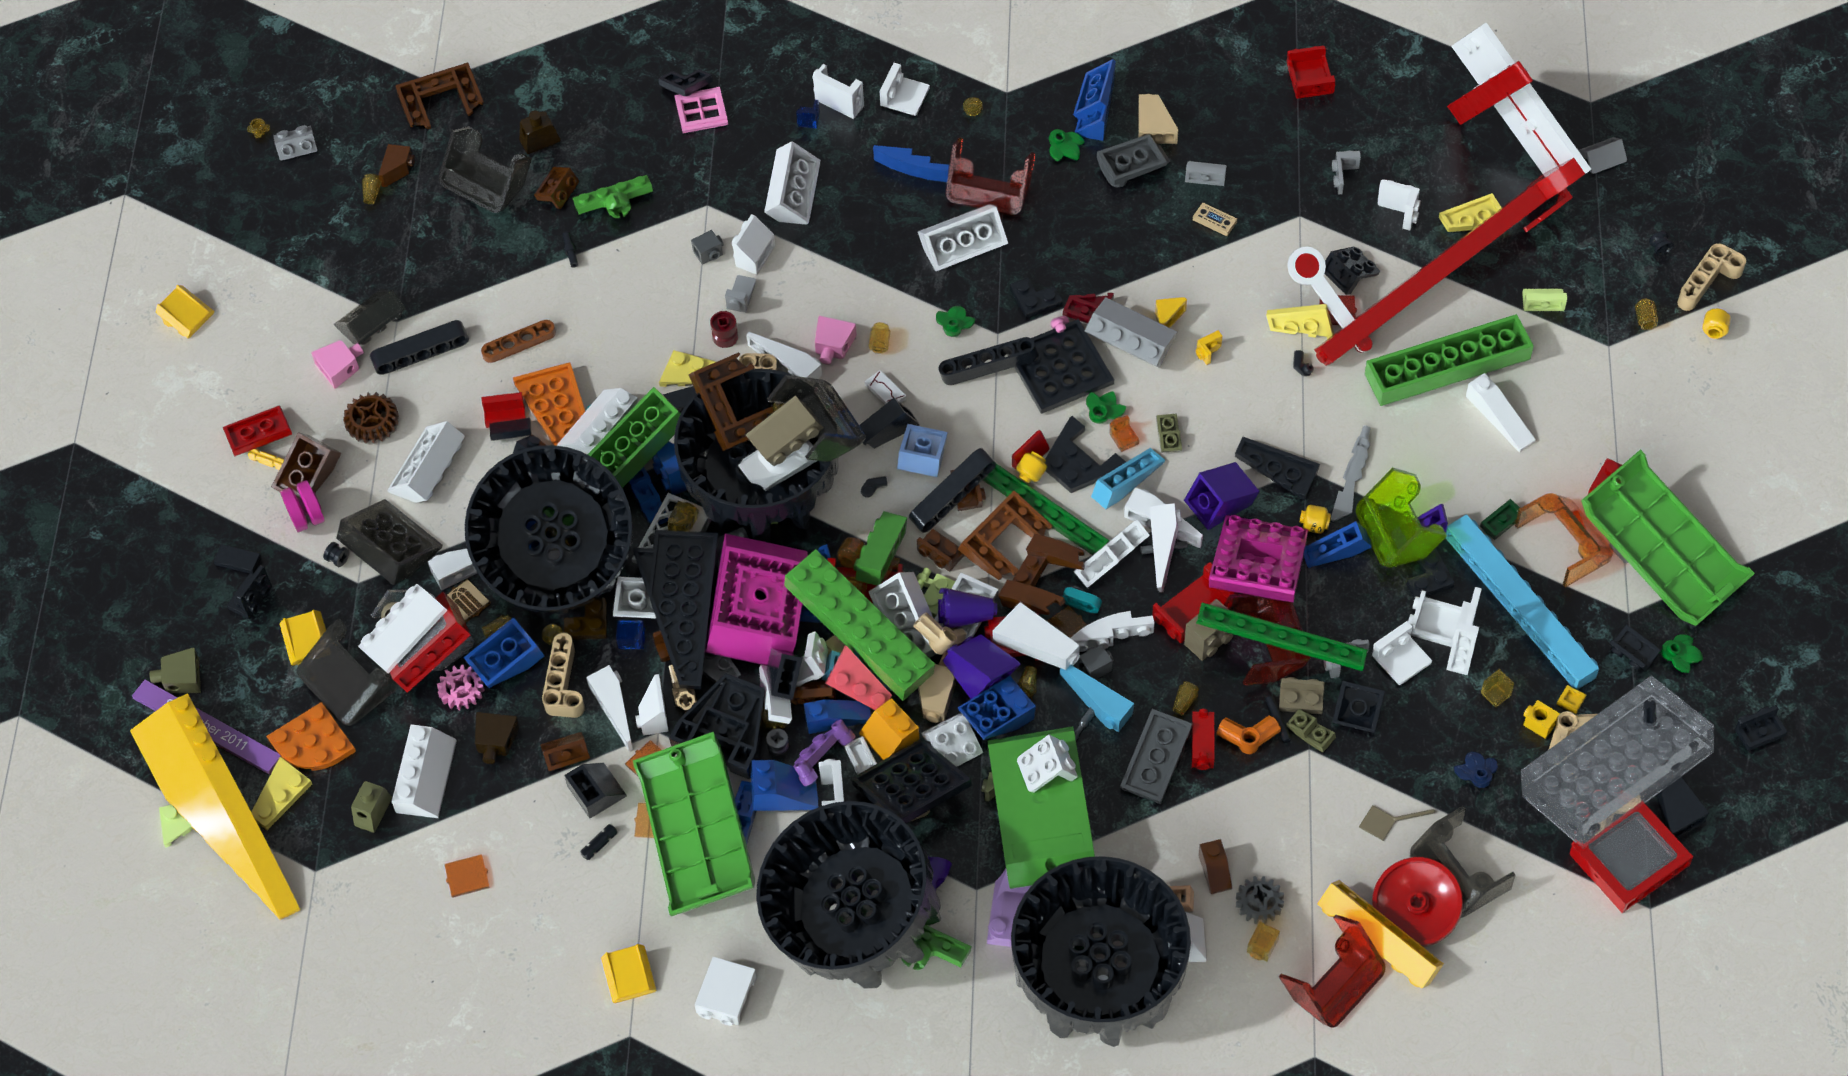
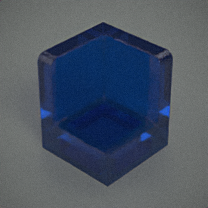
(808, 116)
(630, 634)

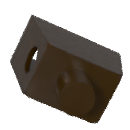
(537, 132)
(494, 735)

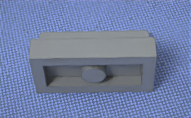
(1604, 154)
(1205, 173)

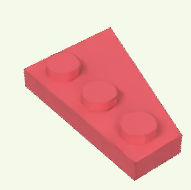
(857, 681)

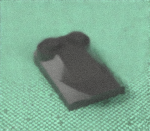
(1131, 160)

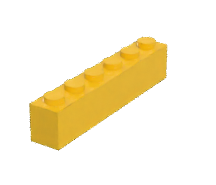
(1389, 940)

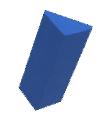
(1095, 101)

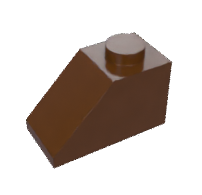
(396, 164)
(1215, 866)

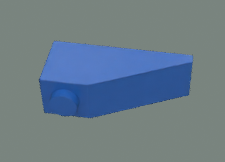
(1338, 545)
(823, 713)

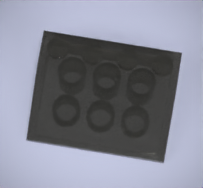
(387, 541)

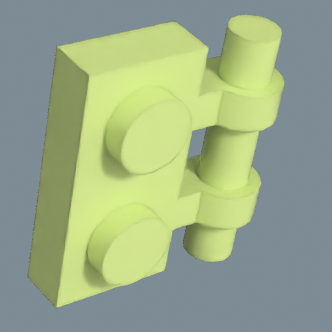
(934, 586)

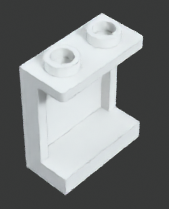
(838, 95)
(1436, 619)
(831, 773)
(724, 991)

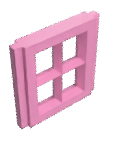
(702, 124)

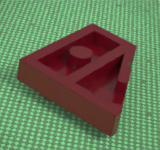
(1083, 306)

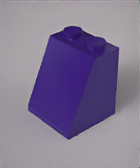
(1220, 493)
(979, 664)

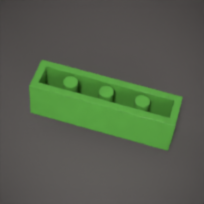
(880, 548)

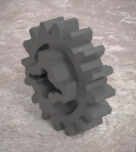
(1266, 893)

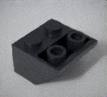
(594, 787)

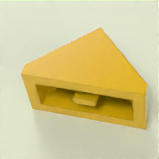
(1170, 310)

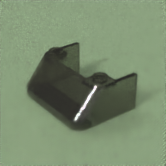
(840, 429)
(1476, 889)

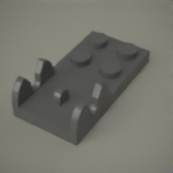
(1156, 756)

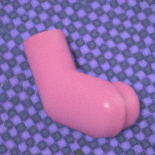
(1059, 323)

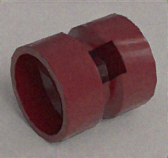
(724, 329)

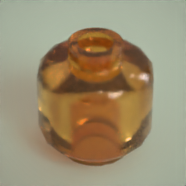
(849, 552)

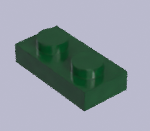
(1501, 519)

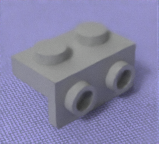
(295, 142)

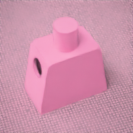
(833, 338)
(337, 361)

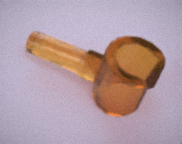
(893, 566)

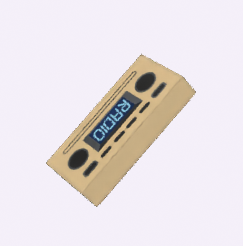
(1214, 219)

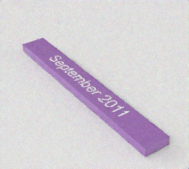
(221, 734)

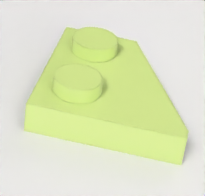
(172, 824)

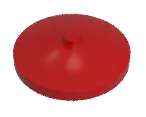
(1420, 899)

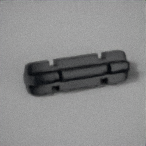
(598, 842)

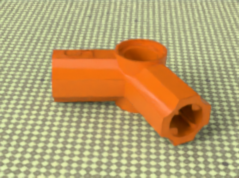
(1258, 733)

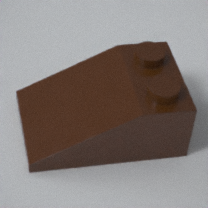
(308, 461)

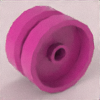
(304, 505)

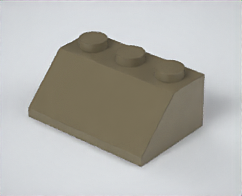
(785, 431)

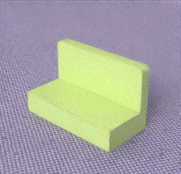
(1544, 299)

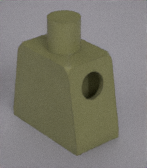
(179, 672)
(370, 802)

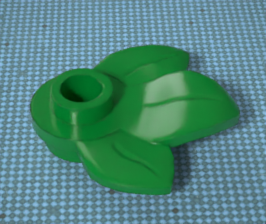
(1067, 146)
(954, 320)
(1105, 406)
(1681, 652)

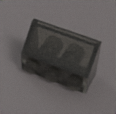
(371, 316)

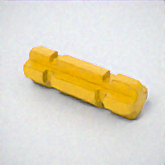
(265, 458)

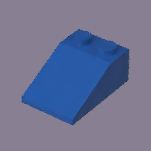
(504, 654)
(778, 788)

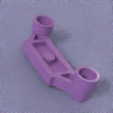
(818, 748)

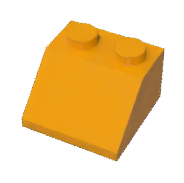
(889, 730)

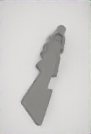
(1344, 500)

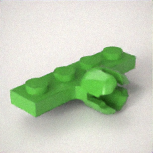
(615, 197)
(940, 945)

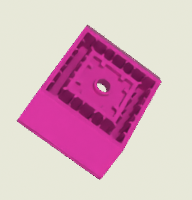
(1258, 558)
(739, 621)

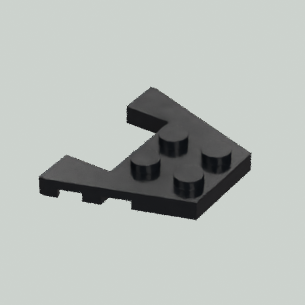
(1071, 464)

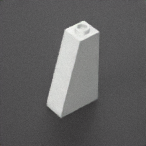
(1035, 637)

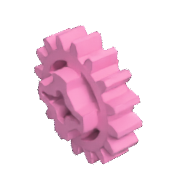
(460, 687)

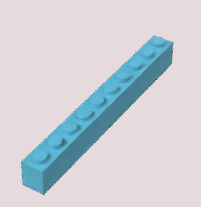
(1522, 602)

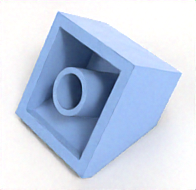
(922, 450)

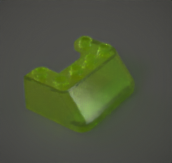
(1393, 523)

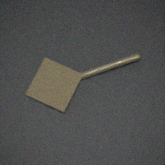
(1380, 823)

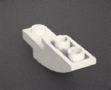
(1113, 626)

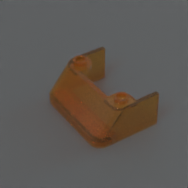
(1592, 546)

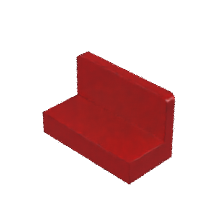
(503, 408)

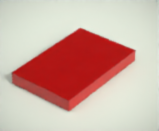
(257, 430)

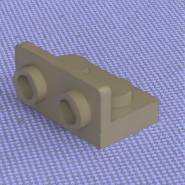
(1301, 695)

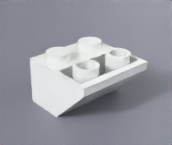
(752, 245)

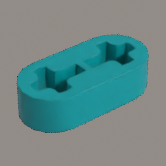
(1082, 600)

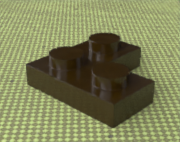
(592, 625)

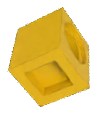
(1541, 727)

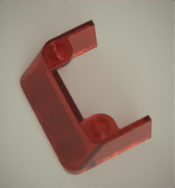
(980, 191)
(1279, 612)
(1345, 982)

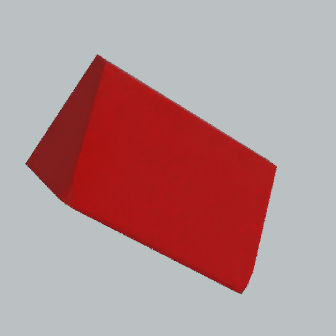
(1036, 443)

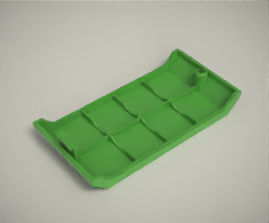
(1663, 541)
(695, 823)
(1041, 826)

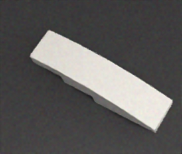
(1112, 553)
(778, 708)

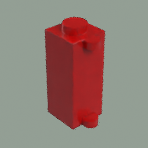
(1203, 739)

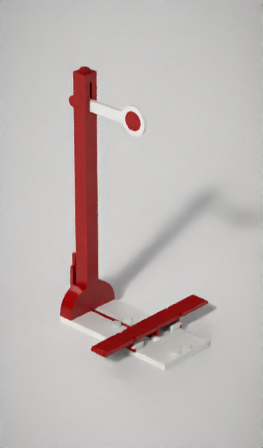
(1561, 164)

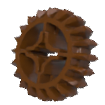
(372, 423)

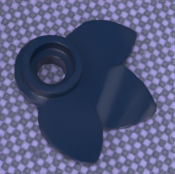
(1477, 769)

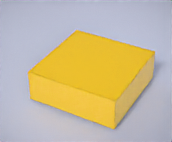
(1571, 699)

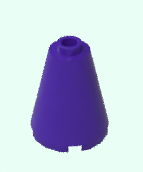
(964, 608)

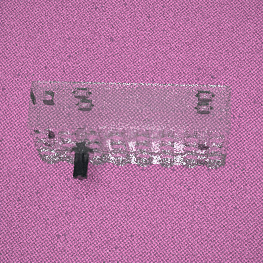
(1617, 761)

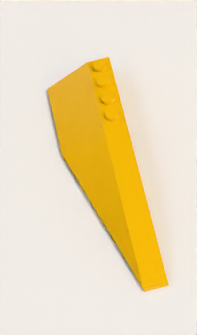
(207, 796)

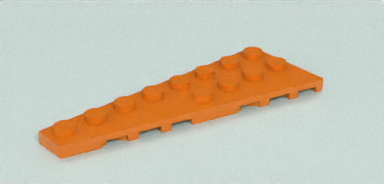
(552, 398)

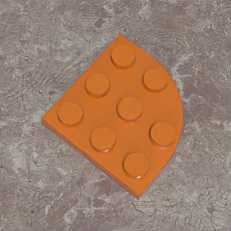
(312, 740)

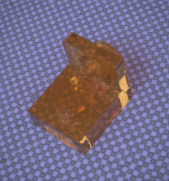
(1123, 433)

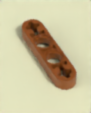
(519, 343)

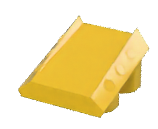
(183, 311)
(301, 634)
(628, 973)

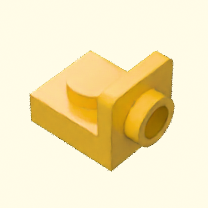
(1208, 345)

